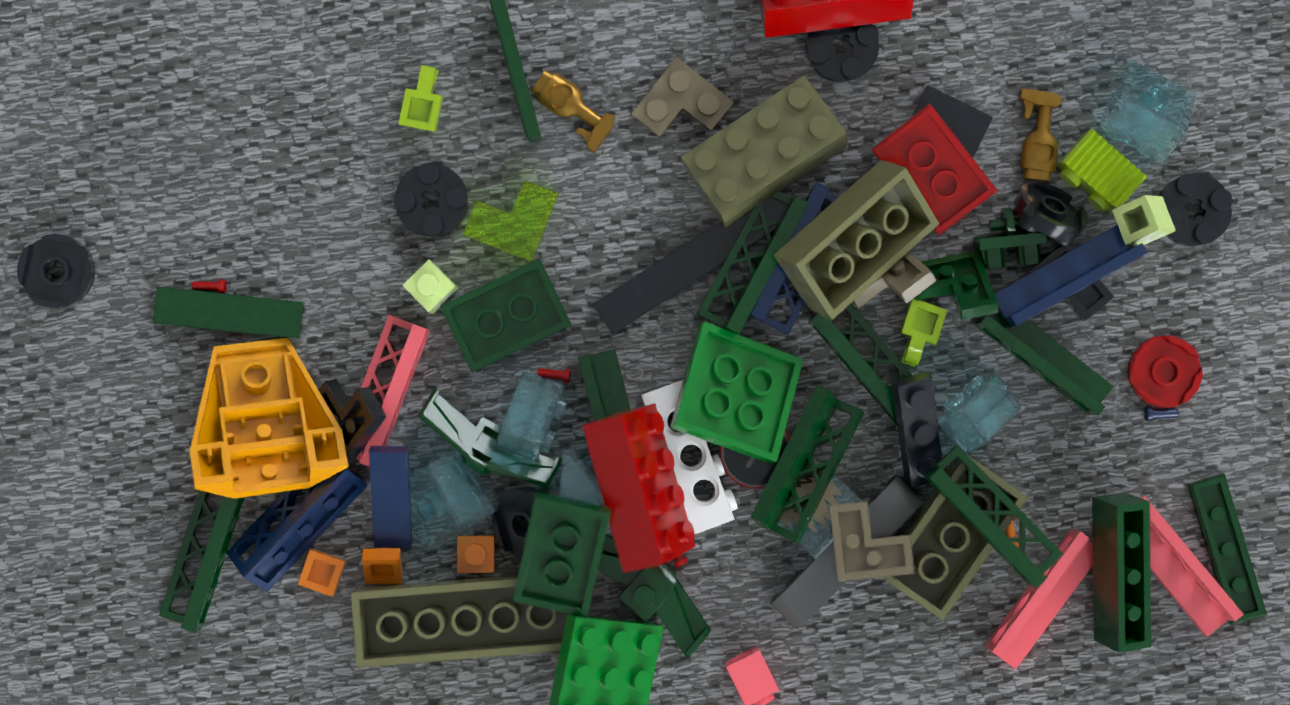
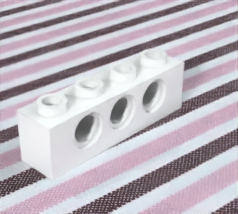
(701, 513)

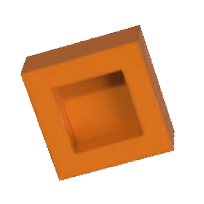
(475, 554)
(382, 566)
(322, 572)

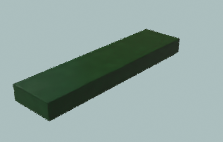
(516, 70)
(228, 312)
(1226, 545)

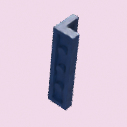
(1065, 276)
(777, 279)
(297, 528)

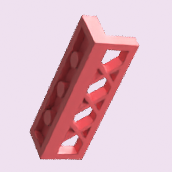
(400, 381)
(1187, 578)
(1040, 605)

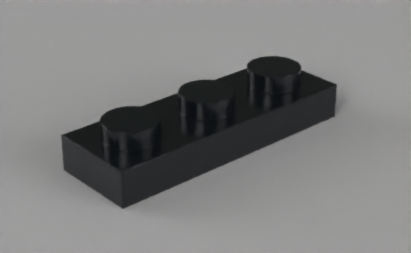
(917, 427)

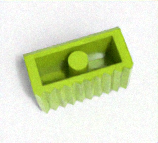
(1100, 172)

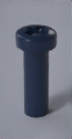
(1160, 413)

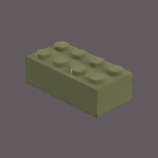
(765, 151)
(857, 239)
(947, 546)

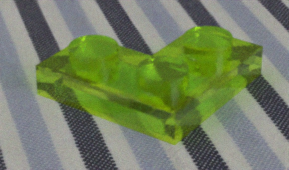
(514, 232)

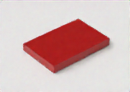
(938, 166)

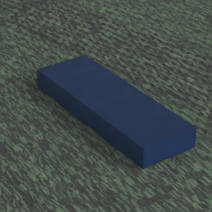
(391, 497)

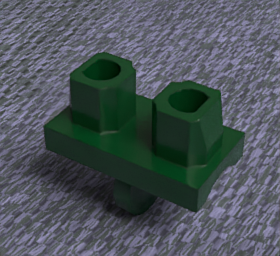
(992, 247)

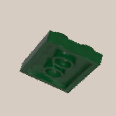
(505, 315)
(562, 554)

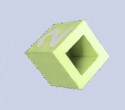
(1143, 220)
(430, 286)

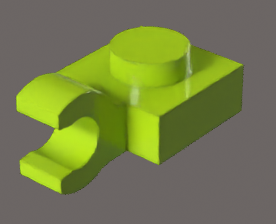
(421, 106)
(922, 326)

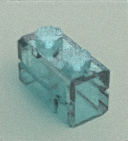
(979, 413)
(531, 416)

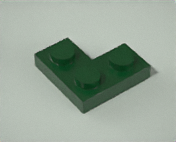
(966, 280)

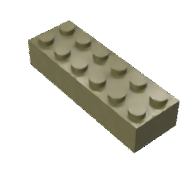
(449, 622)

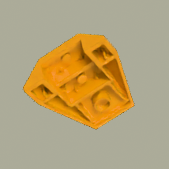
(263, 424)

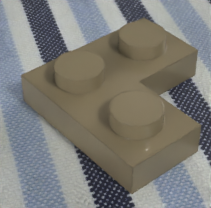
(681, 90)
(906, 278)
(859, 554)

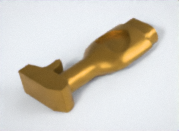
(566, 100)
(1040, 146)

